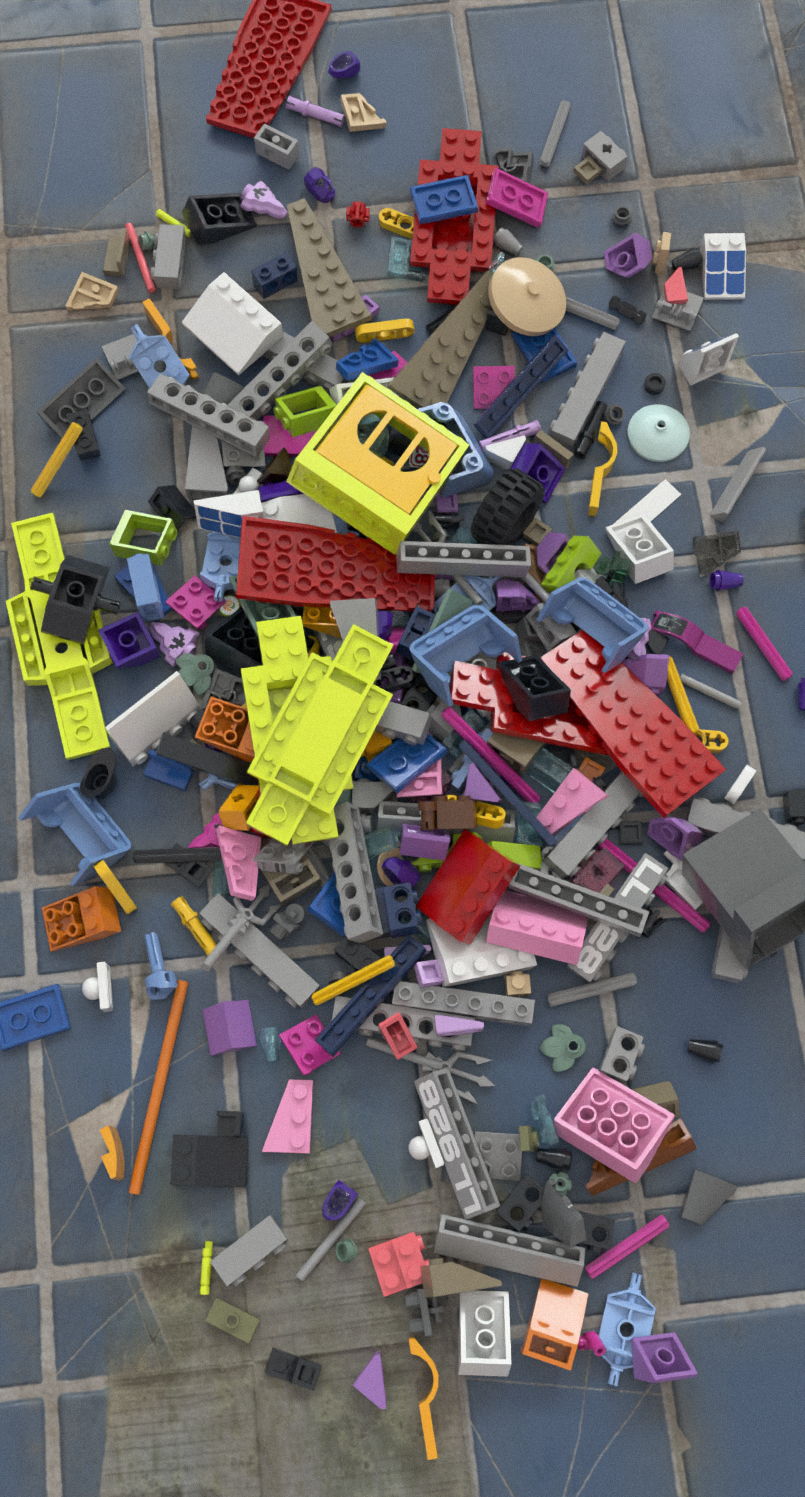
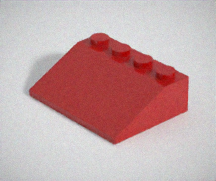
(467, 887)

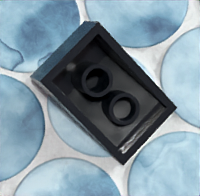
(216, 217)
(535, 688)
(209, 1161)

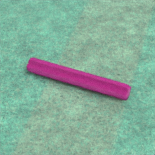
(764, 643)
(627, 1246)

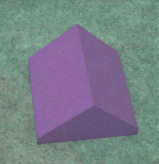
(479, 788)
(424, 843)
(229, 1027)
(660, 1359)
(371, 1381)

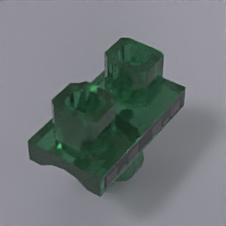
(615, 569)

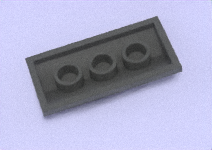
(90, 390)

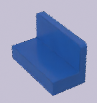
(168, 771)

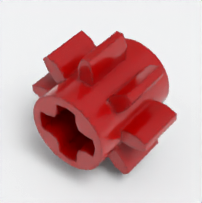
(357, 214)

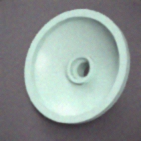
(655, 442)

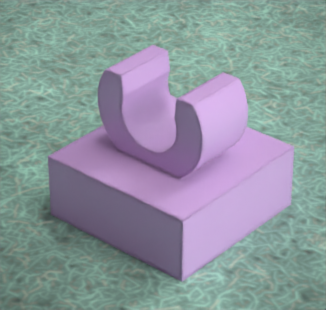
(428, 973)

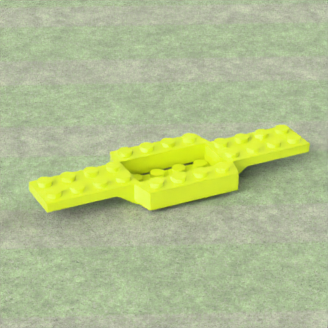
(65, 673)

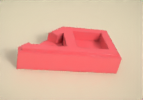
(675, 288)

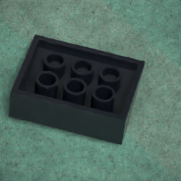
(236, 643)

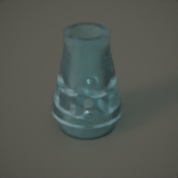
(270, 1043)

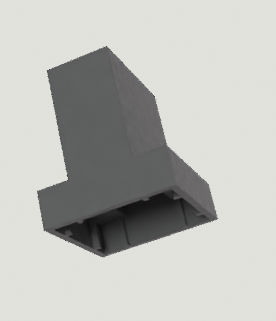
(750, 886)

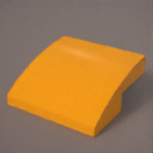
(114, 1160)

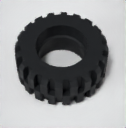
(507, 509)

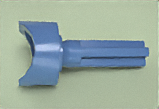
(160, 978)

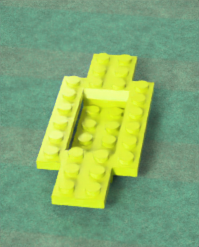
(265, 692)
(311, 730)

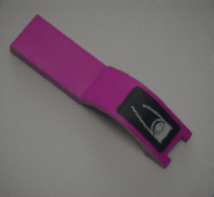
(699, 643)

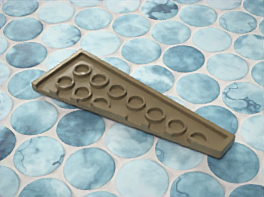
(328, 288)
(440, 361)

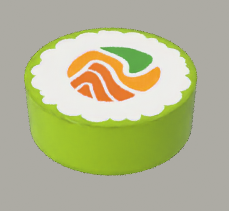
(230, 606)

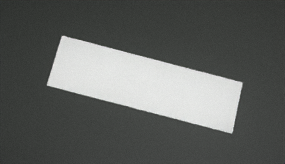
(653, 502)

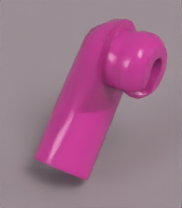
(592, 1341)

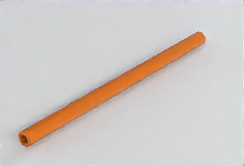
(158, 1088)

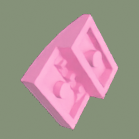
(426, 784)

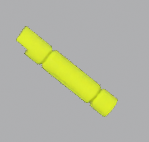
(171, 221)
(206, 1268)

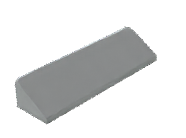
(737, 484)

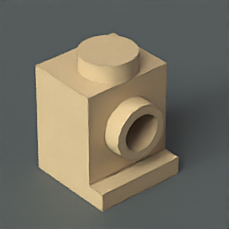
(517, 984)

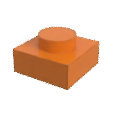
(591, 769)

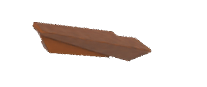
(674, 1145)

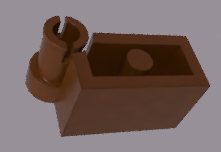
(448, 814)

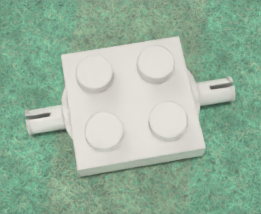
(679, 884)

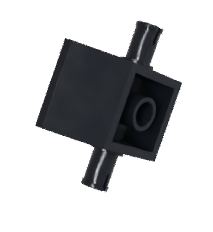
(74, 598)

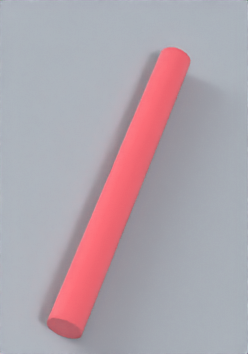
(140, 258)

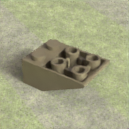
(290, 886)

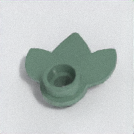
(193, 674)
(559, 1047)

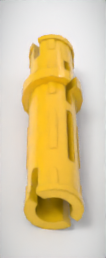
(191, 920)

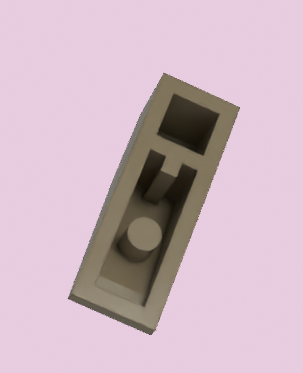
(452, 1278)

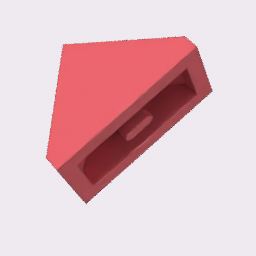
(397, 1036)

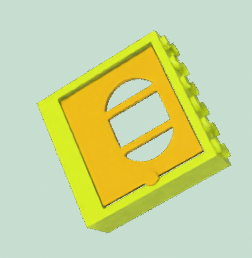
(360, 485)

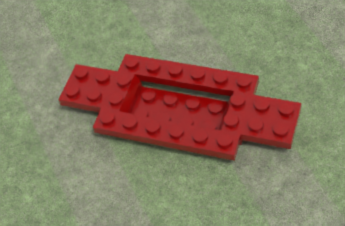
(452, 250)
(486, 690)

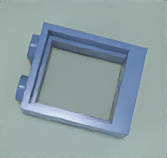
(145, 587)

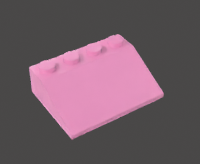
(537, 928)
(613, 1124)

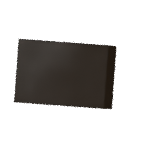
(277, 469)

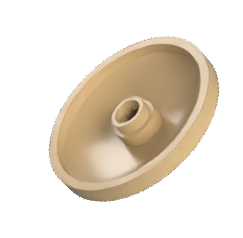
(527, 296)

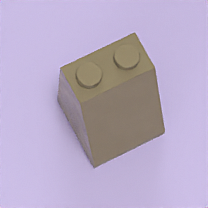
(516, 751)

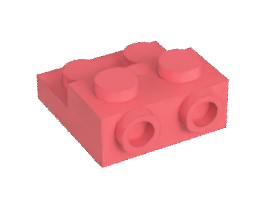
(399, 1263)

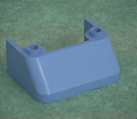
(474, 462)
(598, 616)
(459, 640)
(85, 825)

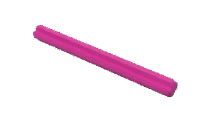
(489, 755)
(662, 892)

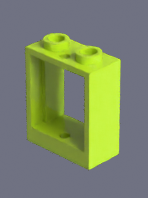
(301, 401)
(127, 528)

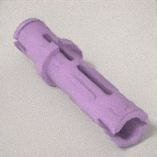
(315, 111)
(527, 430)

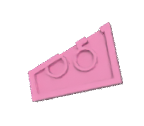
(569, 801)
(237, 855)
(292, 1122)

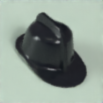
(99, 775)

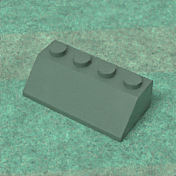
(451, 606)
(262, 611)

